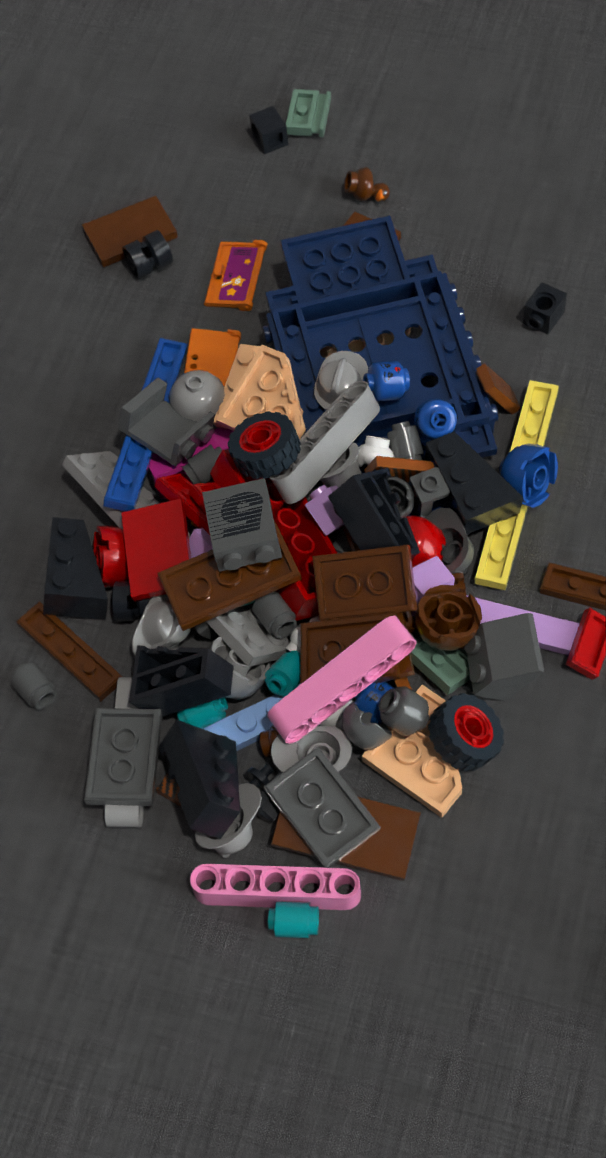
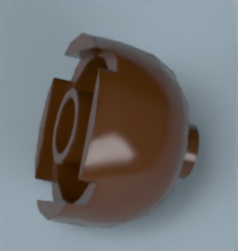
(447, 618)

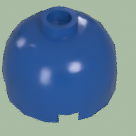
(530, 471)

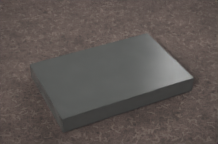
(123, 757)
(322, 808)

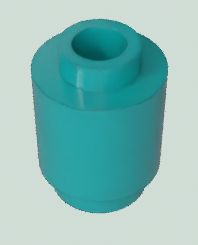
(284, 674)
(204, 714)
(294, 919)

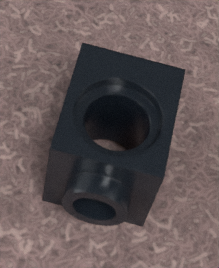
(268, 129)
(544, 308)

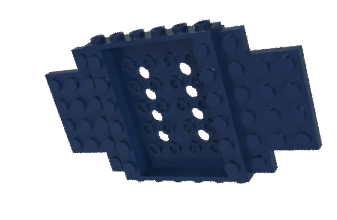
(359, 286)

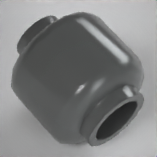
(404, 710)

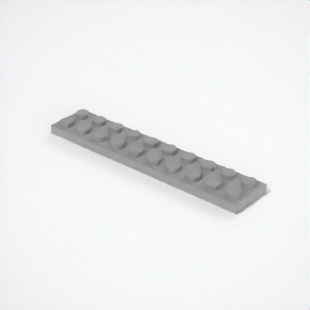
(237, 627)

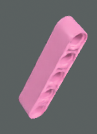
(341, 679)
(262, 876)

